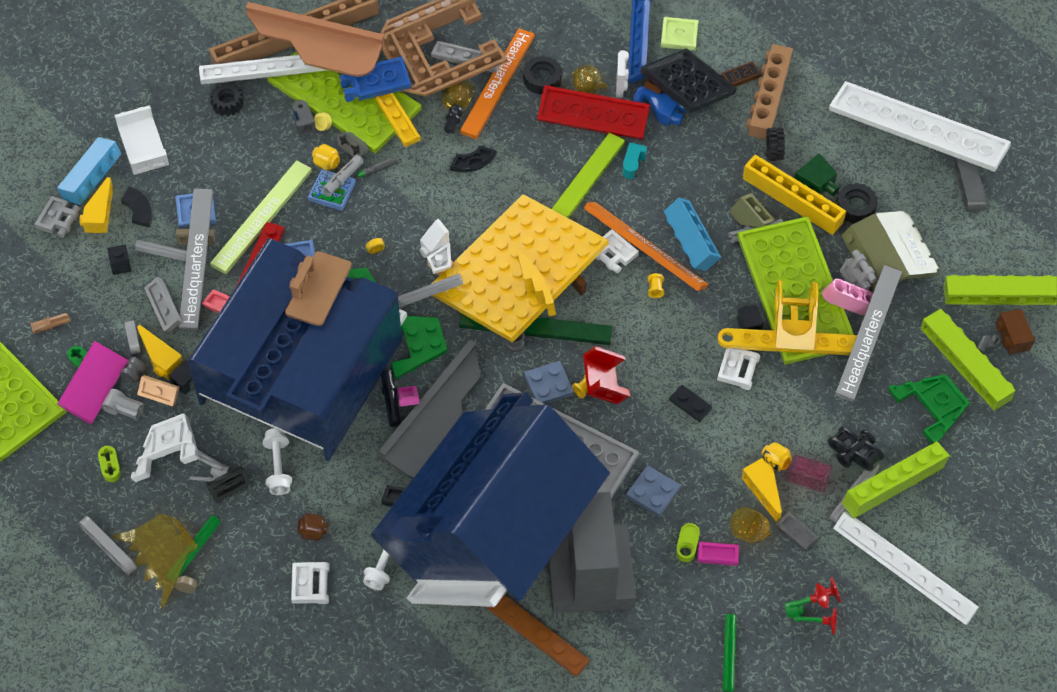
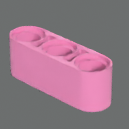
(847, 296)

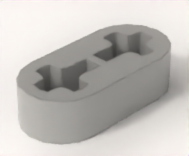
(132, 337)

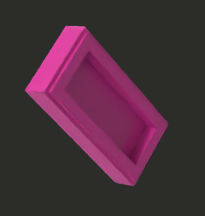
(408, 396)
(718, 553)

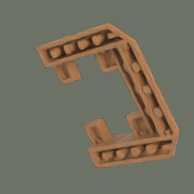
(413, 28)

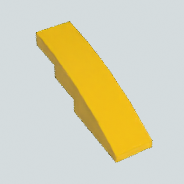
(534, 281)

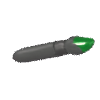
(374, 168)

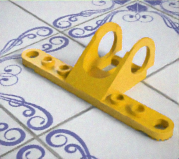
(790, 334)

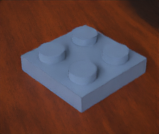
(549, 383)
(653, 491)

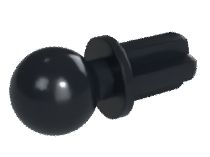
(453, 118)

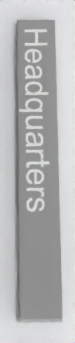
(196, 259)
(868, 333)

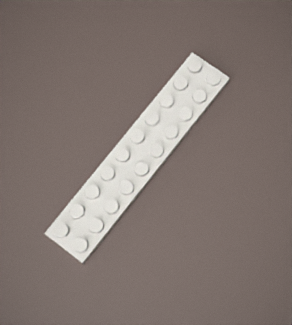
(920, 126)

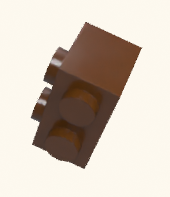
(1015, 331)

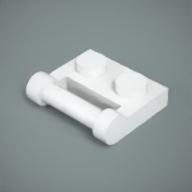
(622, 73)
(732, 365)
(303, 582)

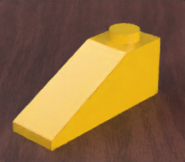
(97, 210)
(162, 357)
(762, 482)

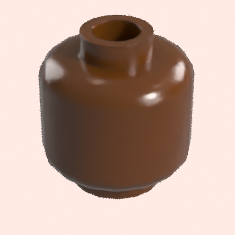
(312, 526)

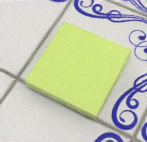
(679, 33)

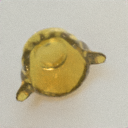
(588, 79)

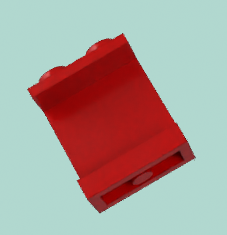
(602, 377)

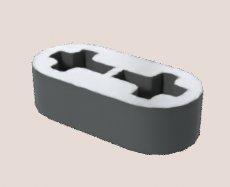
(354, 142)

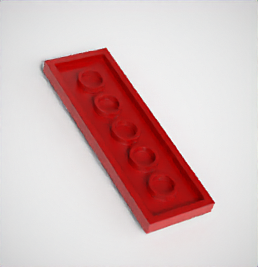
(593, 112)

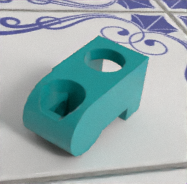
(631, 162)

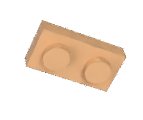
(158, 390)

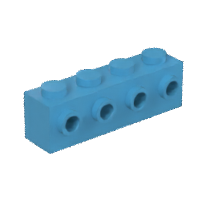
(89, 170)
(692, 234)

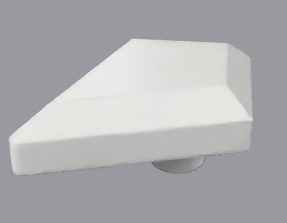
(440, 259)

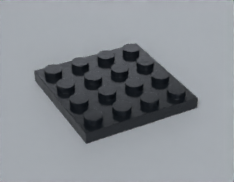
(688, 80)

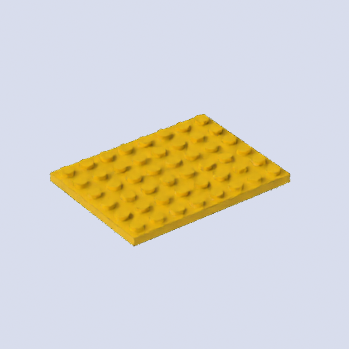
(491, 270)

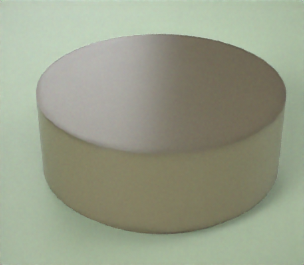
(186, 584)

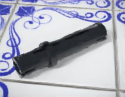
(389, 391)

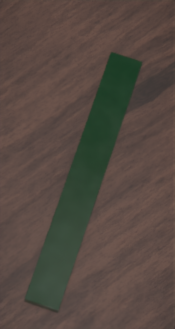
(556, 330)

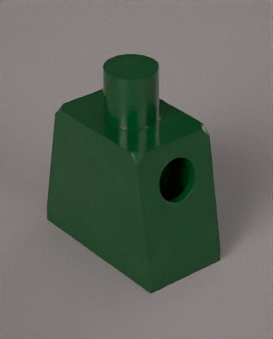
(818, 176)

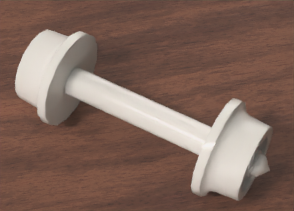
(279, 483)
(375, 577)

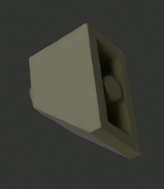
(750, 212)

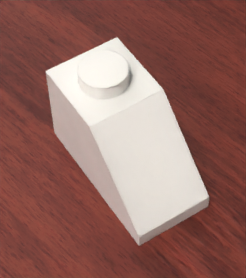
(434, 238)

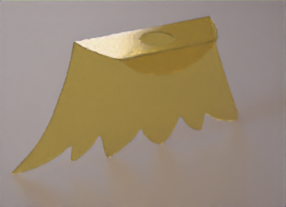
(160, 549)

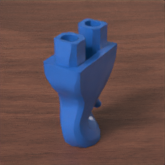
(662, 106)

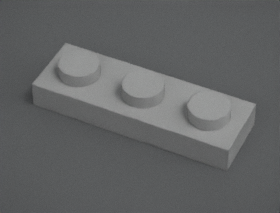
(163, 305)

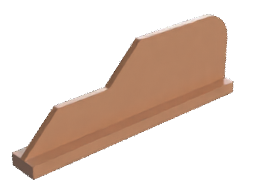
(320, 41)

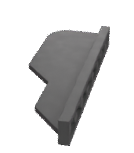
(433, 416)

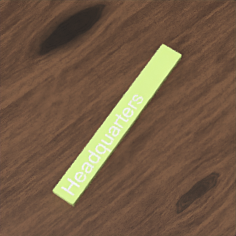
(263, 213)

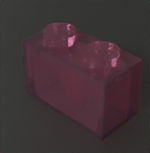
(809, 473)

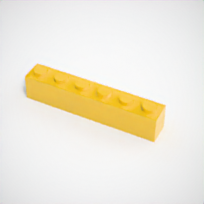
(794, 194)

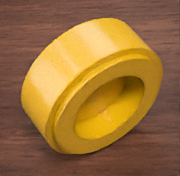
(375, 245)

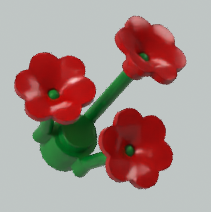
(795, 608)

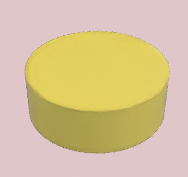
(322, 121)

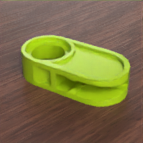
(688, 539)

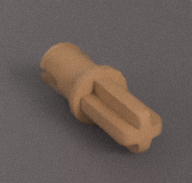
(49, 323)

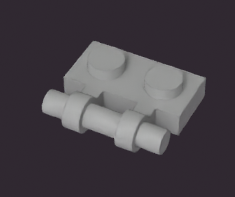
(52, 215)
(853, 274)

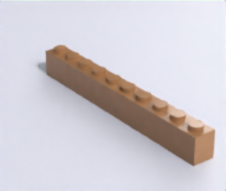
(255, 46)

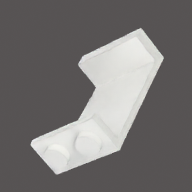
(141, 140)

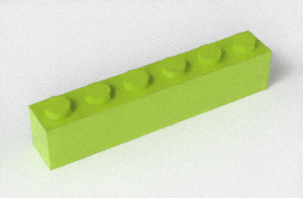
(1000, 290)
(968, 359)
(895, 479)

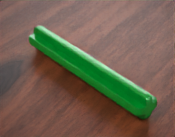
(201, 538)
(729, 653)

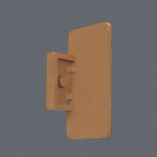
(316, 287)

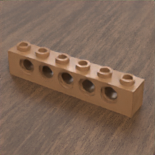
(770, 91)

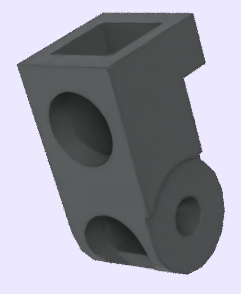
(305, 122)

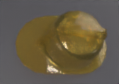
(458, 94)
(749, 525)

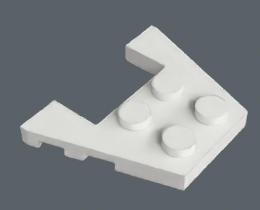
(166, 438)

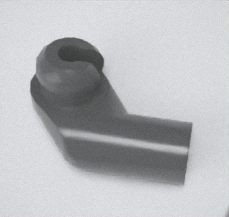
(988, 342)

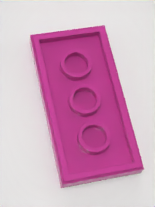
(92, 382)

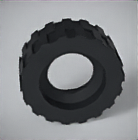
(541, 63)
(860, 191)

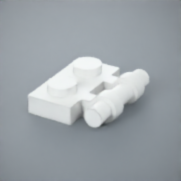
(620, 249)

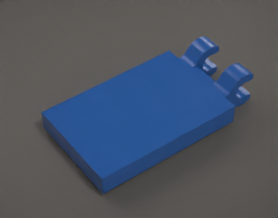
(385, 78)

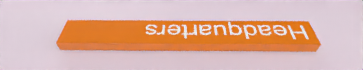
(497, 84)
(646, 246)

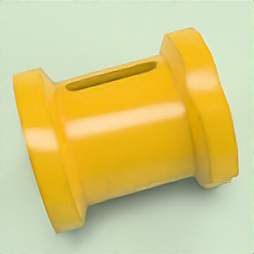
(655, 285)
(580, 388)

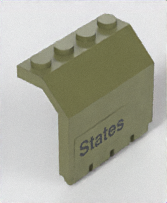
(892, 242)

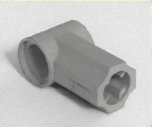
(117, 402)

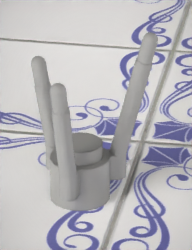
(217, 470)

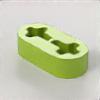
(104, 464)

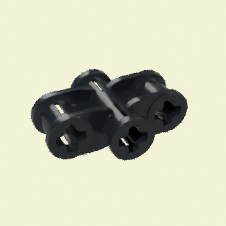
(855, 448)

